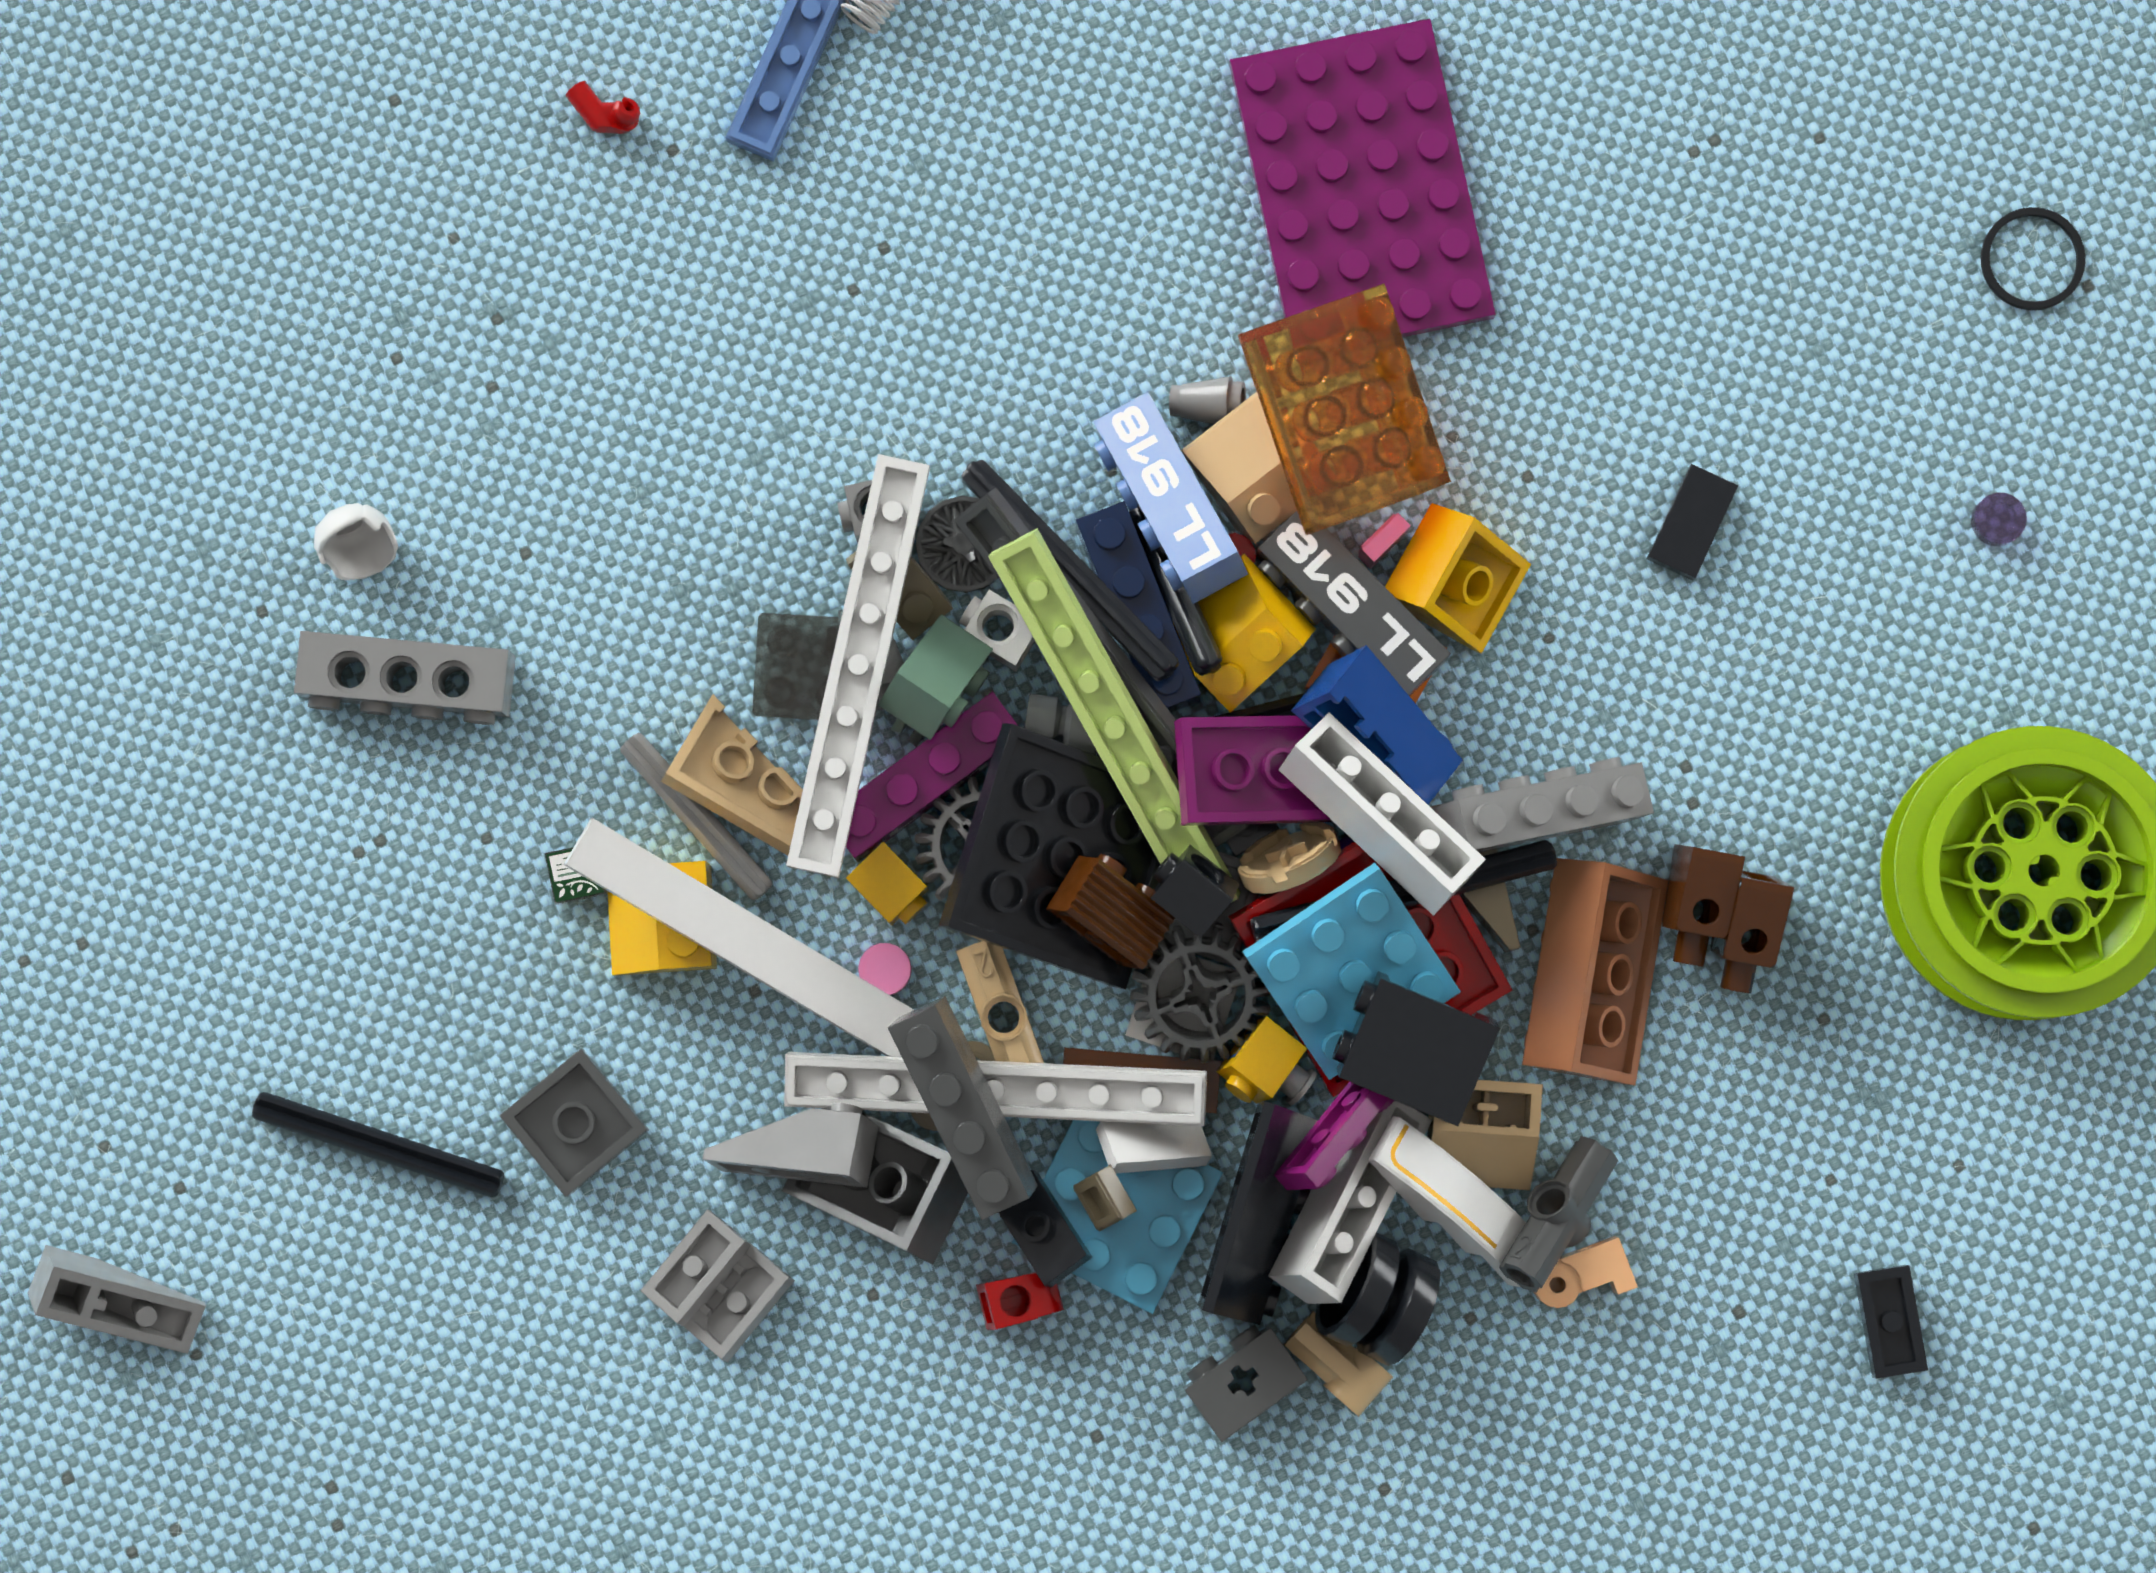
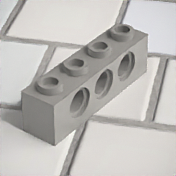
(327, 654)

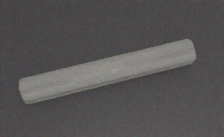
(698, 819)

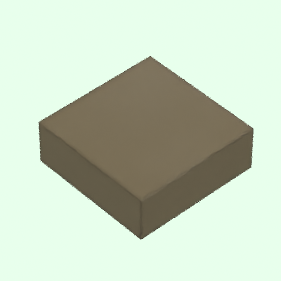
(1104, 1198)

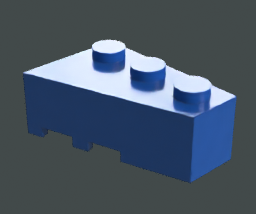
(1383, 719)

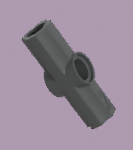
(1558, 1214)

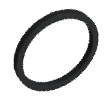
(2060, 221)

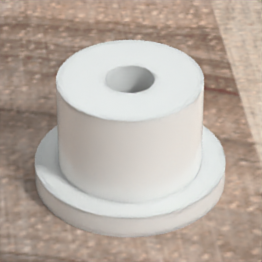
(1297, 1084)

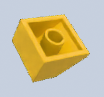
(1457, 576)
(1254, 632)
(648, 946)

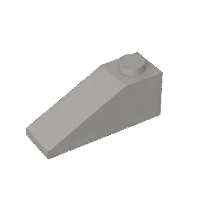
(807, 1146)
(112, 1300)

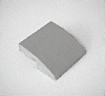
(717, 1285)

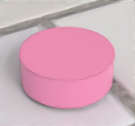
(885, 967)

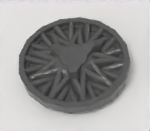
(948, 553)

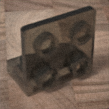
(793, 664)

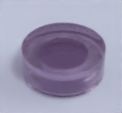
(1998, 519)

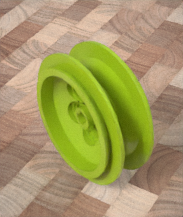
(1950, 917)

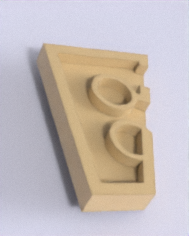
(735, 779)

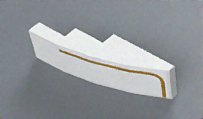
(1446, 1193)

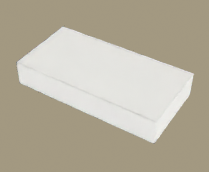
(1152, 1146)

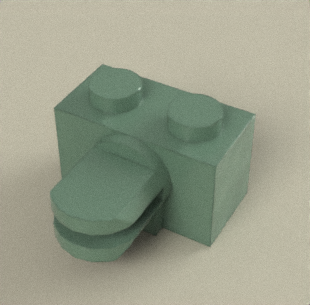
(934, 680)

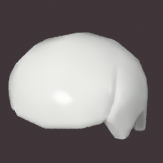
(355, 541)

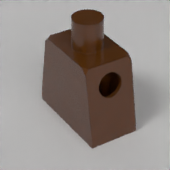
(1702, 877)

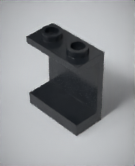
(1415, 1049)

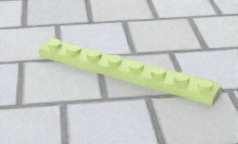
(1098, 696)

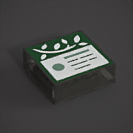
(567, 884)

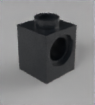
(1193, 889)

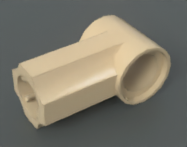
(1346, 1372)

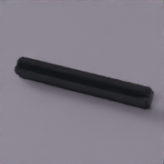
(1186, 616)

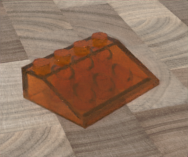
(1344, 408)

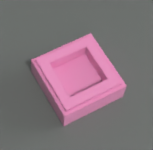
(1383, 540)

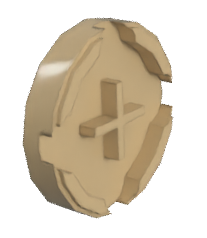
(1288, 860)

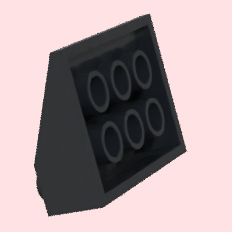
(1256, 1220)

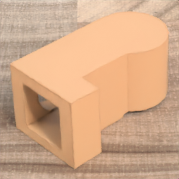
(1585, 1270)

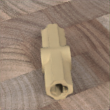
(993, 982)

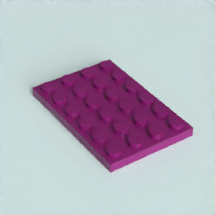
(1363, 176)

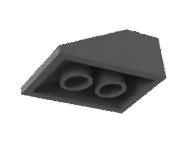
(908, 1196)

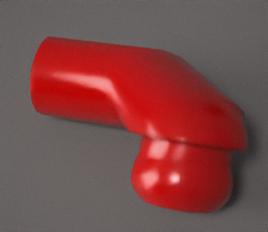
(603, 116)

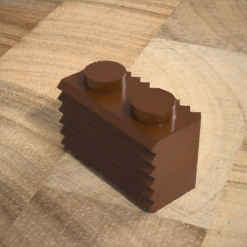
(1111, 911)

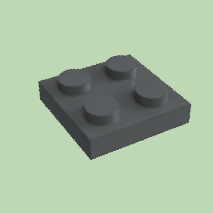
(574, 1122)

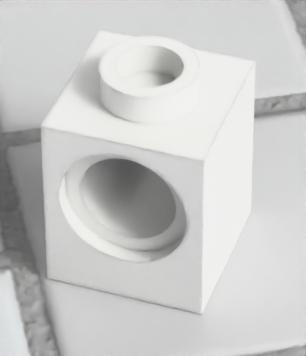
(1010, 650)

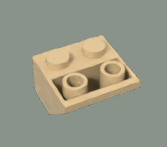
(1495, 1133)

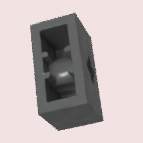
(1231, 1410)

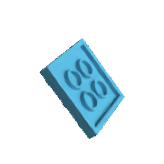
(1336, 944)
(1144, 1248)

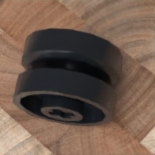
(1384, 1303)

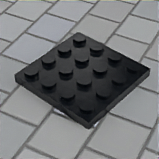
(1029, 826)

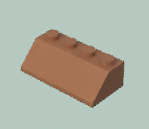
(1595, 971)

